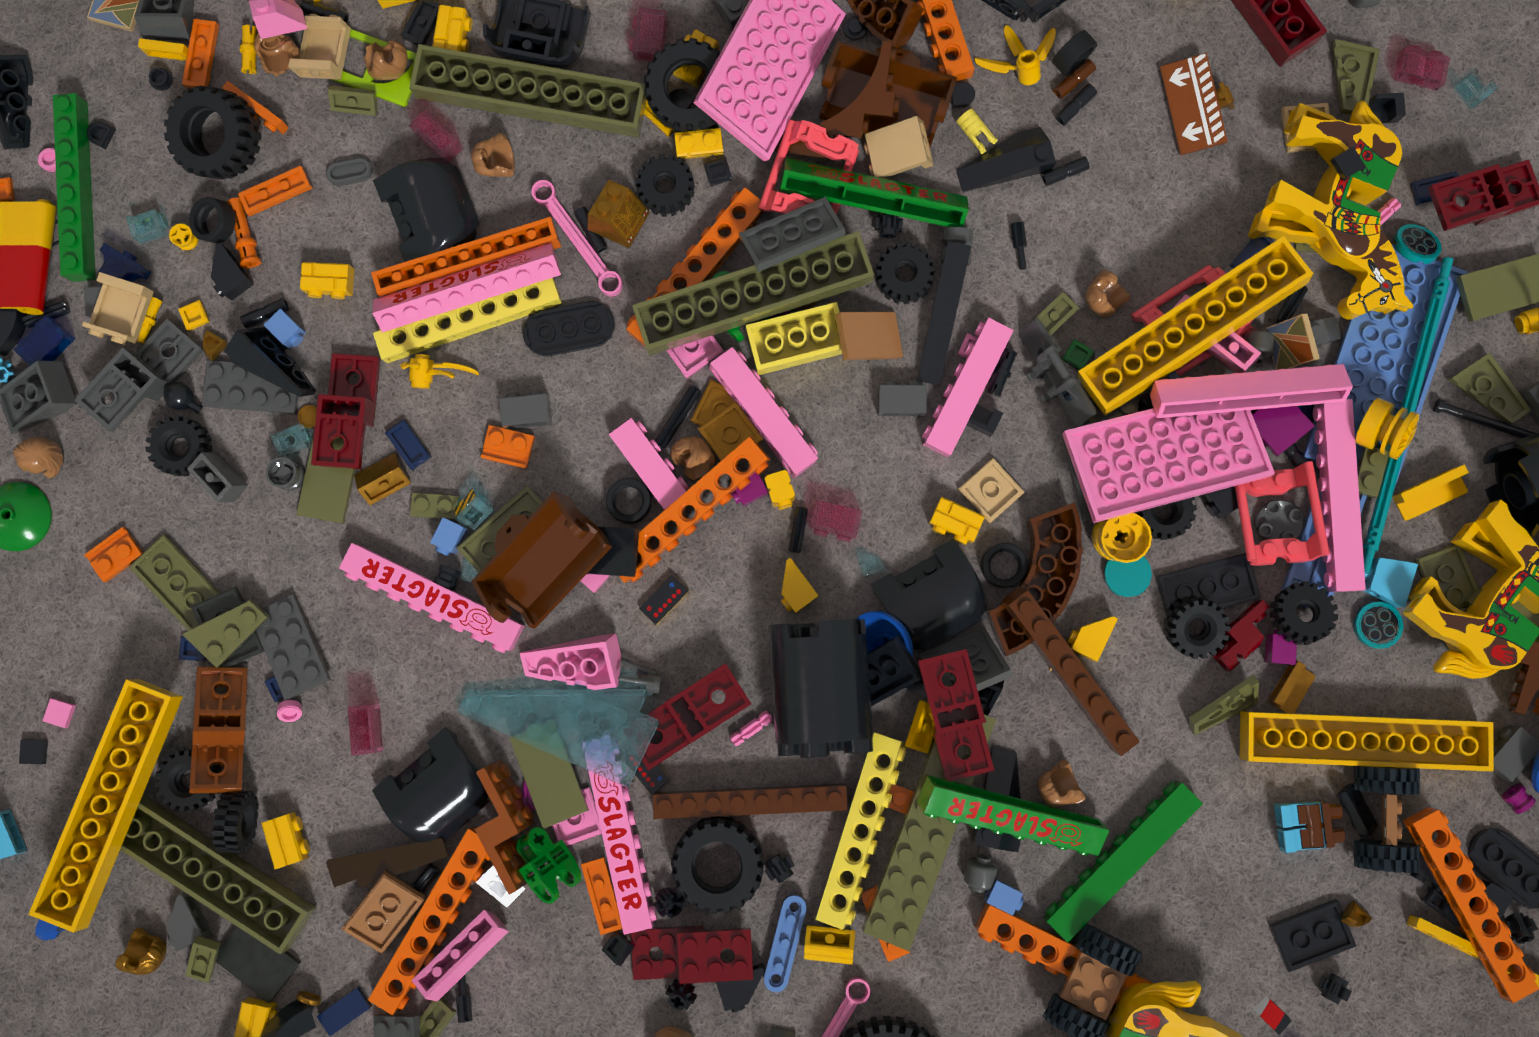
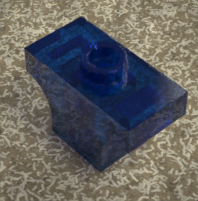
(122, 265)

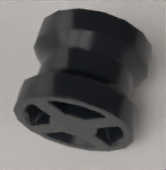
(447, 577)

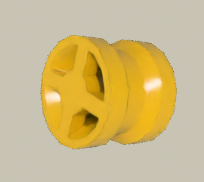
(178, 234)

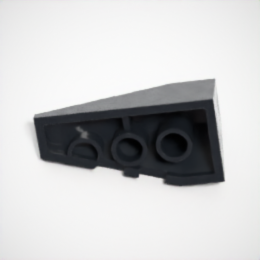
(14, 99)
(1014, 158)
(265, 357)
(1003, 781)

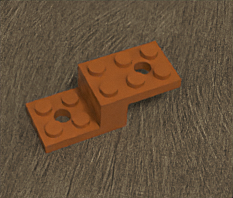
(218, 730)
(512, 819)

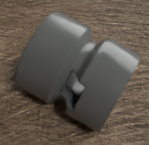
(957, 235)
(285, 473)

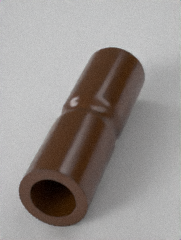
(1075, 78)

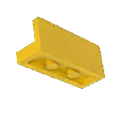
(1431, 493)

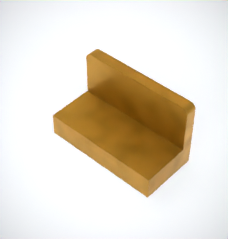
(381, 479)
(1291, 687)

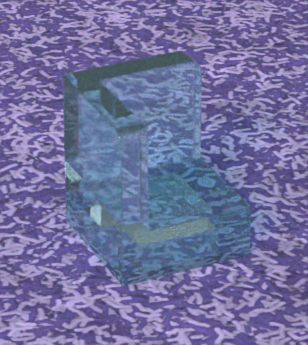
(1473, 92)

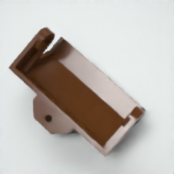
(920, 89)
(539, 560)

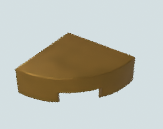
(213, 345)
(1355, 915)

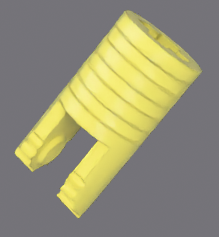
(973, 126)

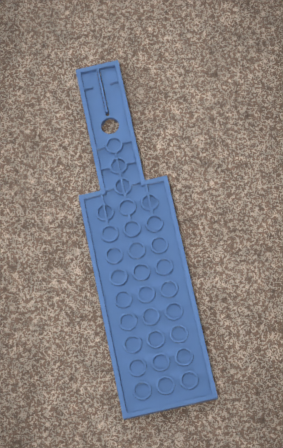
(1379, 360)

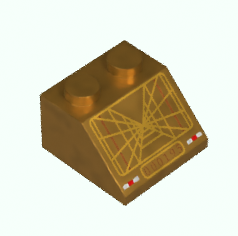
(617, 214)

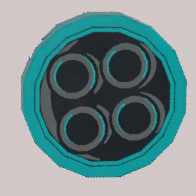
(1417, 243)
(1378, 625)

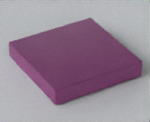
(1281, 427)

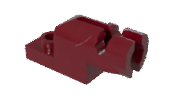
(1243, 636)

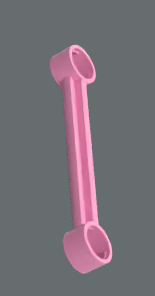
(576, 237)
(846, 1009)

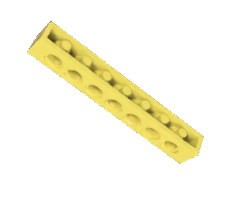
(481, 321)
(829, 911)

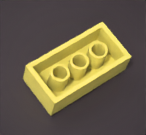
(794, 338)

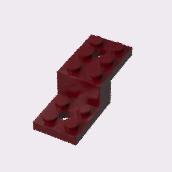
(1485, 195)
(346, 411)
(694, 714)
(956, 715)
(692, 954)

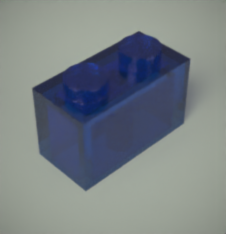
(44, 341)

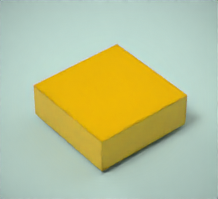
(194, 315)

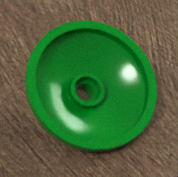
(28, 519)

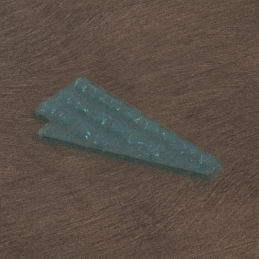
(582, 726)

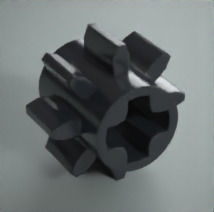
(888, 225)
(779, 868)
(669, 902)
(1521, 927)
(1334, 988)
(681, 995)

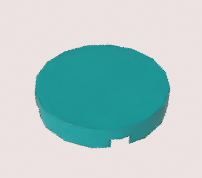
(1127, 578)

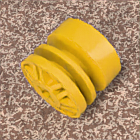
(1384, 427)
(1133, 543)

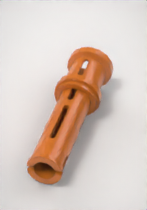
(244, 243)

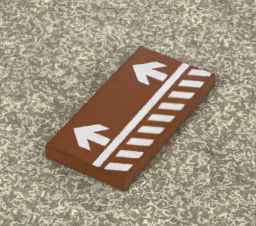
(1193, 104)

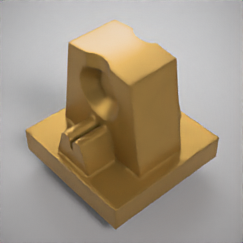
(1225, 97)

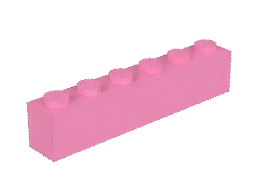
(968, 386)
(763, 412)

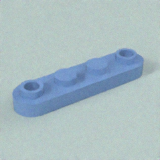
(785, 943)

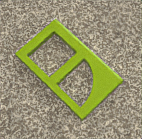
(394, 91)

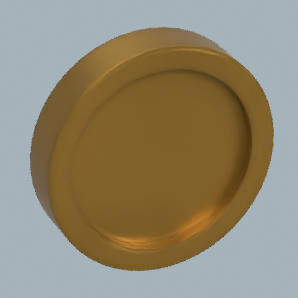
(307, 416)
(308, 998)

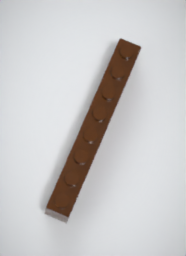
(1070, 671)
(749, 801)

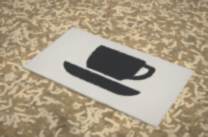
(492, 884)

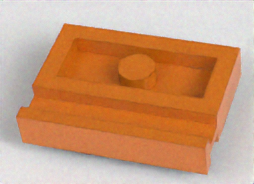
(507, 447)
(114, 554)

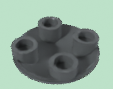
(1279, 520)

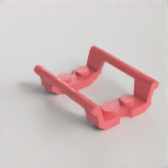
(815, 140)
(1150, 313)
(1288, 548)

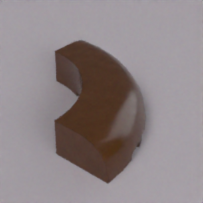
(889, 19)
(1049, 576)

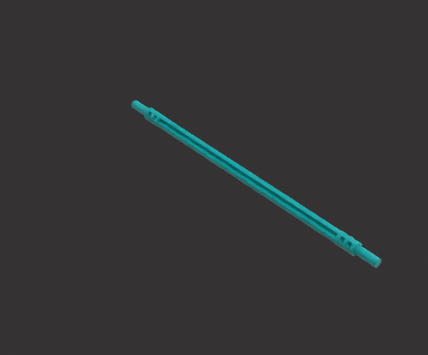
(1409, 402)

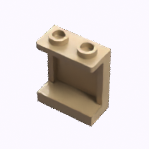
(322, 48)
(898, 148)
(119, 309)

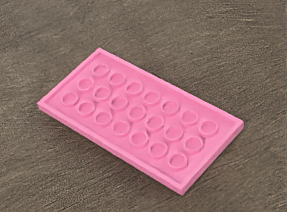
(768, 68)
(1156, 461)

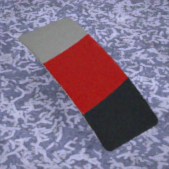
(1272, 1015)

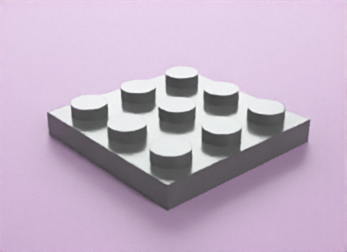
(985, 658)

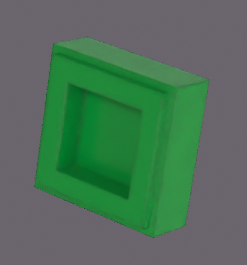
(1077, 355)

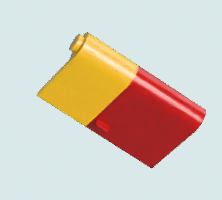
(25, 254)

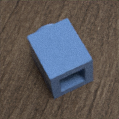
(285, 329)
(448, 536)
(1004, 897)

